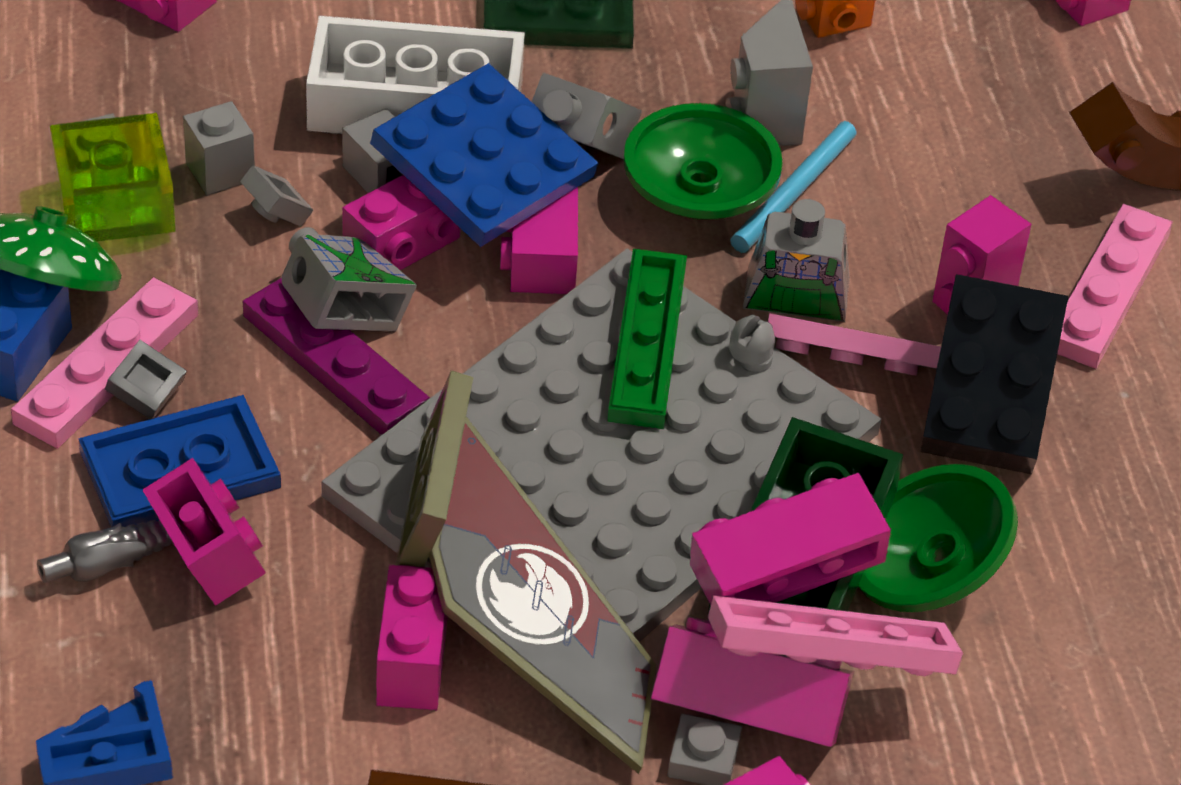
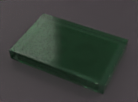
(565, 21)

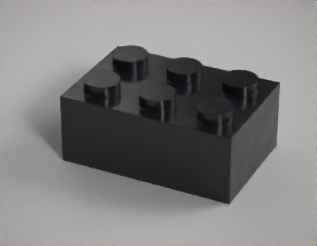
(994, 374)

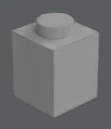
(218, 147)
(361, 158)

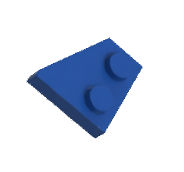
(109, 746)

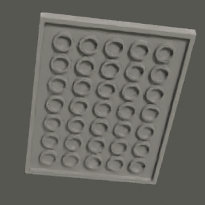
(611, 489)

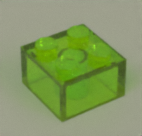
(114, 176)

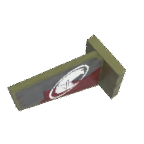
(519, 585)

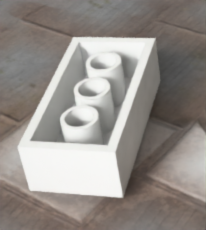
(395, 65)

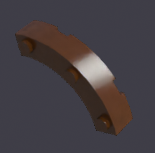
(1132, 137)

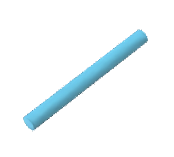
(794, 185)

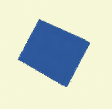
(216, 435)

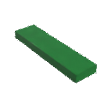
(647, 339)

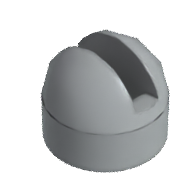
(761, 340)

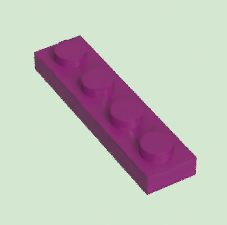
(335, 359)

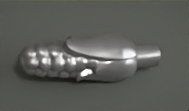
(101, 551)

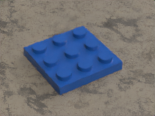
(484, 154)

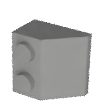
(774, 74)

